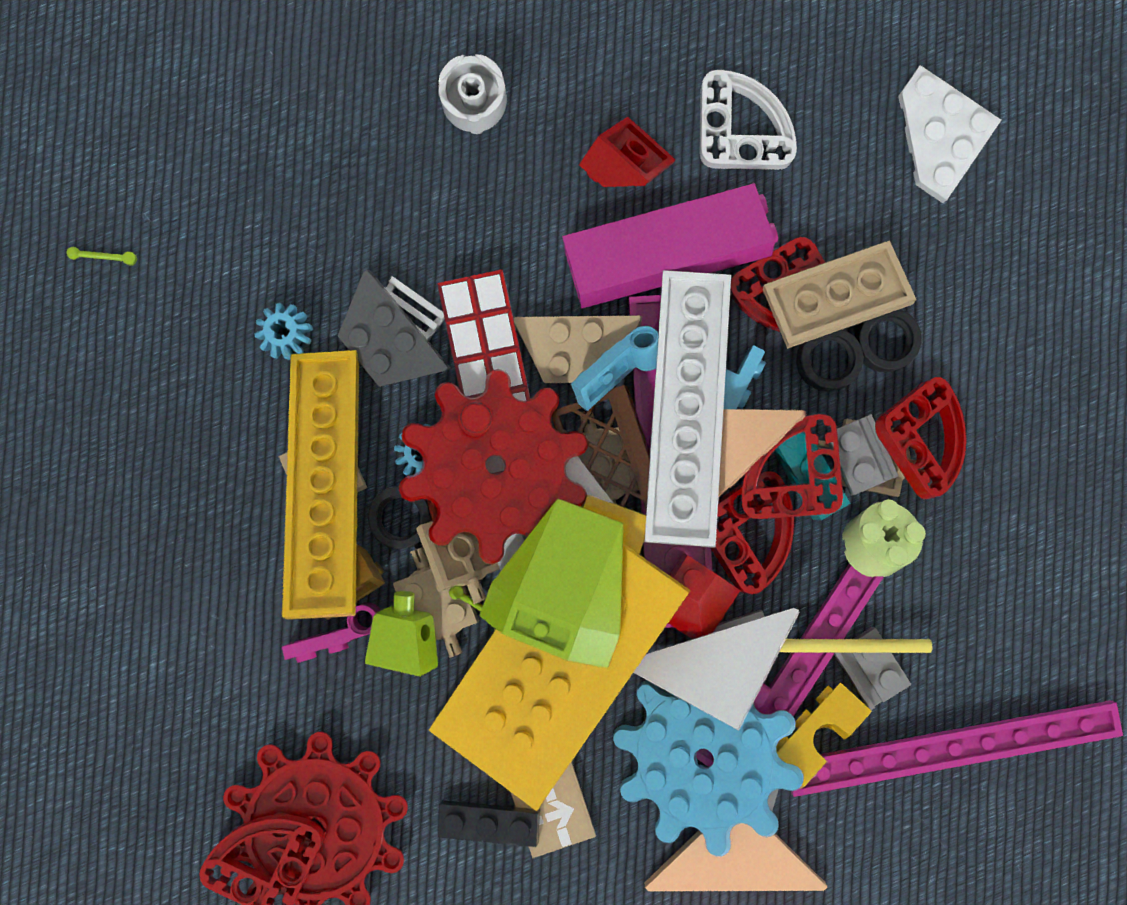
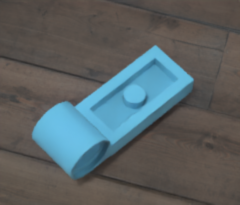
(635, 350)

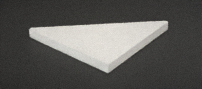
(723, 668)

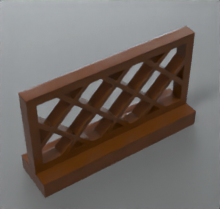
(632, 436)

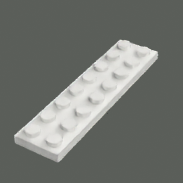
(688, 409)

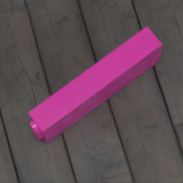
(683, 238)

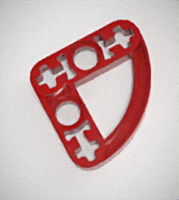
(747, 302)
(906, 436)
(808, 491)
(729, 531)
(266, 885)

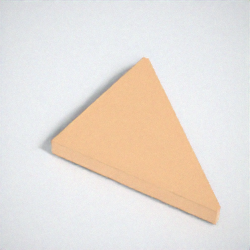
(748, 437)
(750, 865)

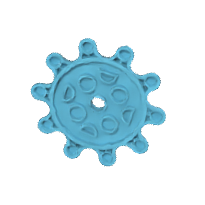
(701, 796)

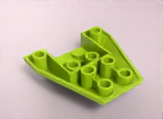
(563, 587)

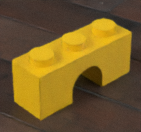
(837, 711)

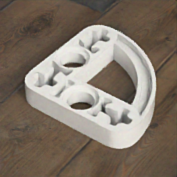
(731, 143)

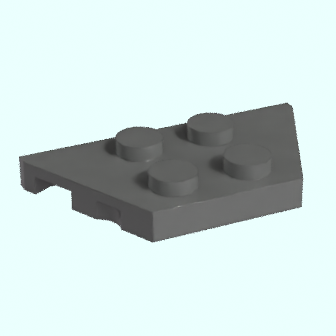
(386, 337)

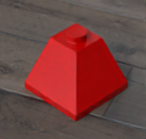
(625, 157)
(705, 603)

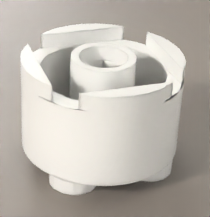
(472, 75)

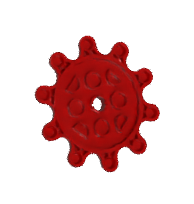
(457, 475)
(339, 799)

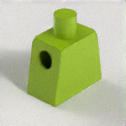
(403, 638)

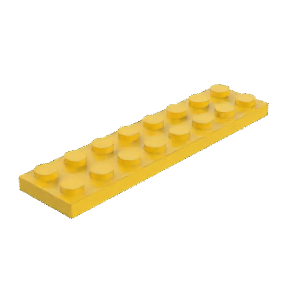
(321, 486)

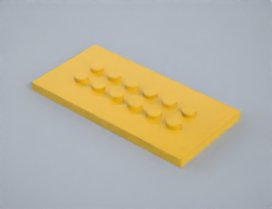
(531, 712)

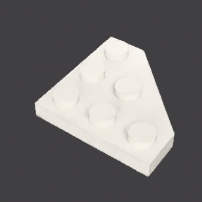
(942, 132)

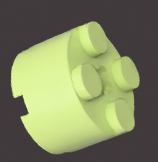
(882, 539)

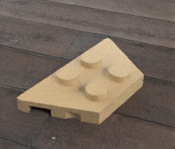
(571, 344)

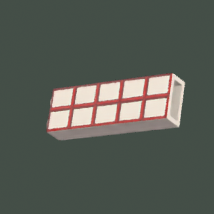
(482, 337)

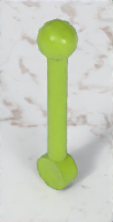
(128, 257)
(457, 592)

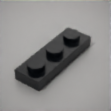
(488, 823)

